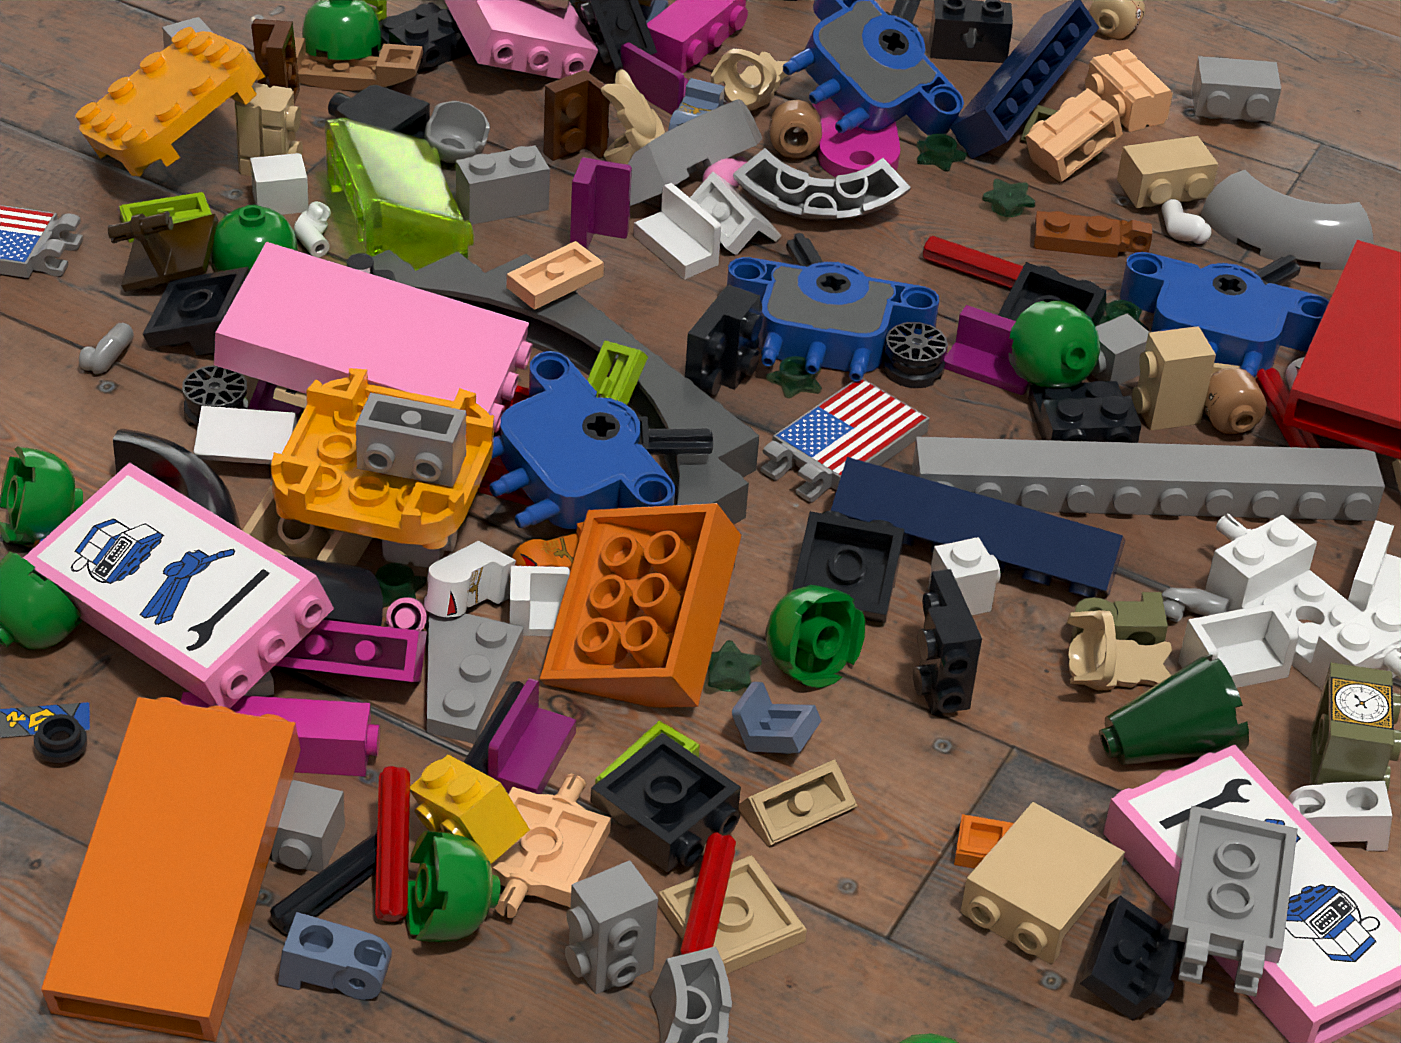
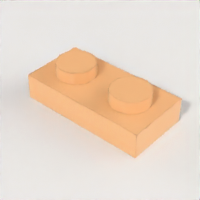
(555, 275)

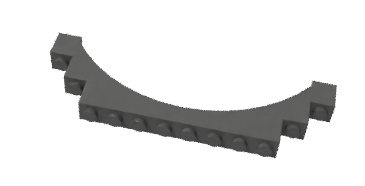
(578, 332)

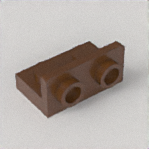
(276, 53)
(575, 116)

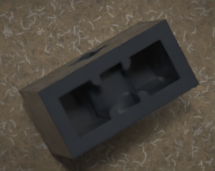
(971, 30)

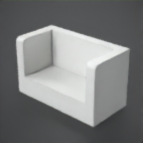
(1251, 642)

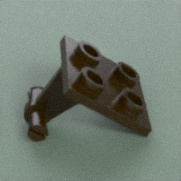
(164, 249)

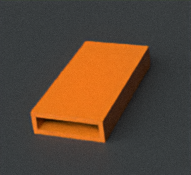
(173, 869)

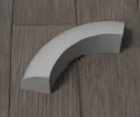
(703, 139)
(818, 198)
(1285, 225)
(693, 998)

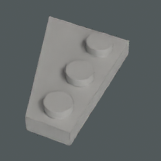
(466, 672)

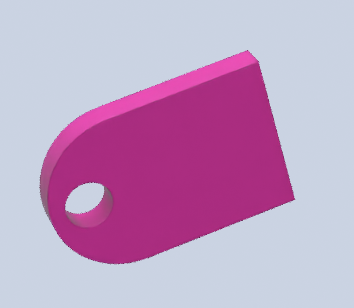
(845, 151)

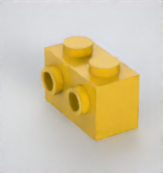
(468, 804)

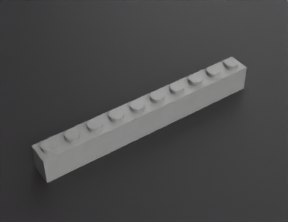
(1158, 477)

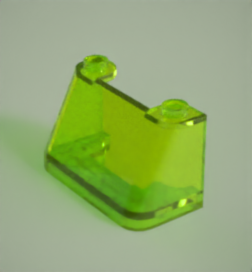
(395, 193)

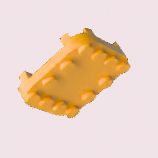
(168, 98)
(320, 479)

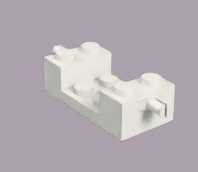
(1274, 567)

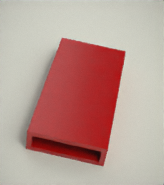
(1353, 364)

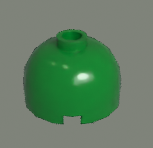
(342, 29)
(244, 233)
(1054, 345)
(37, 494)
(31, 609)
(815, 634)
(450, 888)

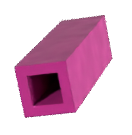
(331, 734)

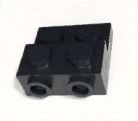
(429, 28)
(1048, 285)
(194, 310)
(725, 341)
(1085, 413)
(852, 558)
(947, 647)
(668, 802)

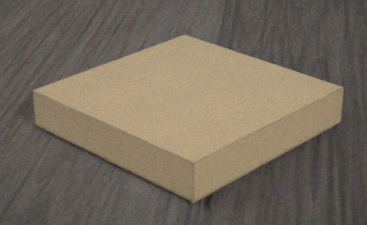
(752, 919)

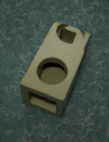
(1133, 620)

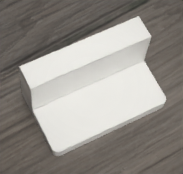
(734, 211)
(681, 234)
(242, 434)
(1378, 572)

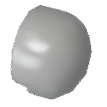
(457, 131)

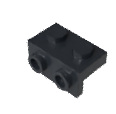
(616, 25)
(1132, 960)

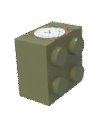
(1355, 727)

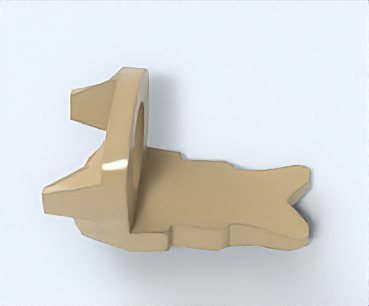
(755, 84)
(636, 116)
(1104, 662)

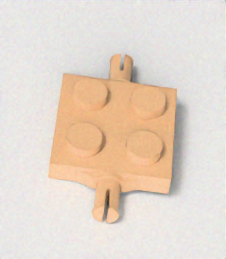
(556, 849)

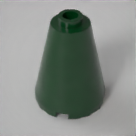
(1178, 717)

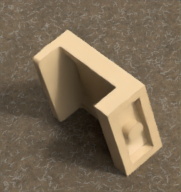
(1040, 881)

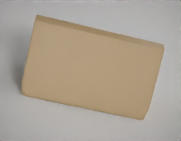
(798, 803)

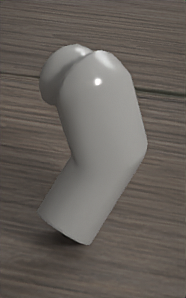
(107, 350)
(1192, 600)

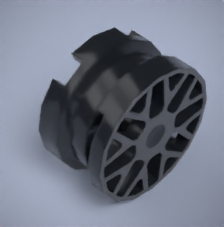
(914, 358)
(213, 388)

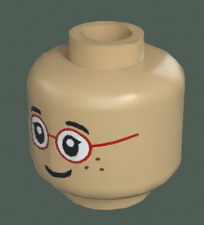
(1117, 17)

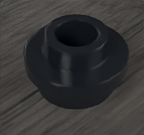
(60, 739)

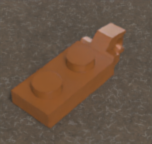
(1090, 234)

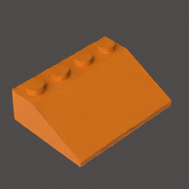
(643, 604)

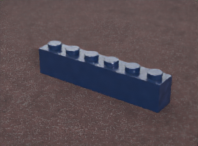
(1024, 78)
(1016, 535)

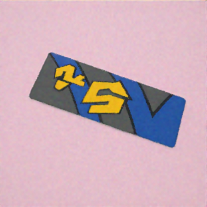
(26, 720)

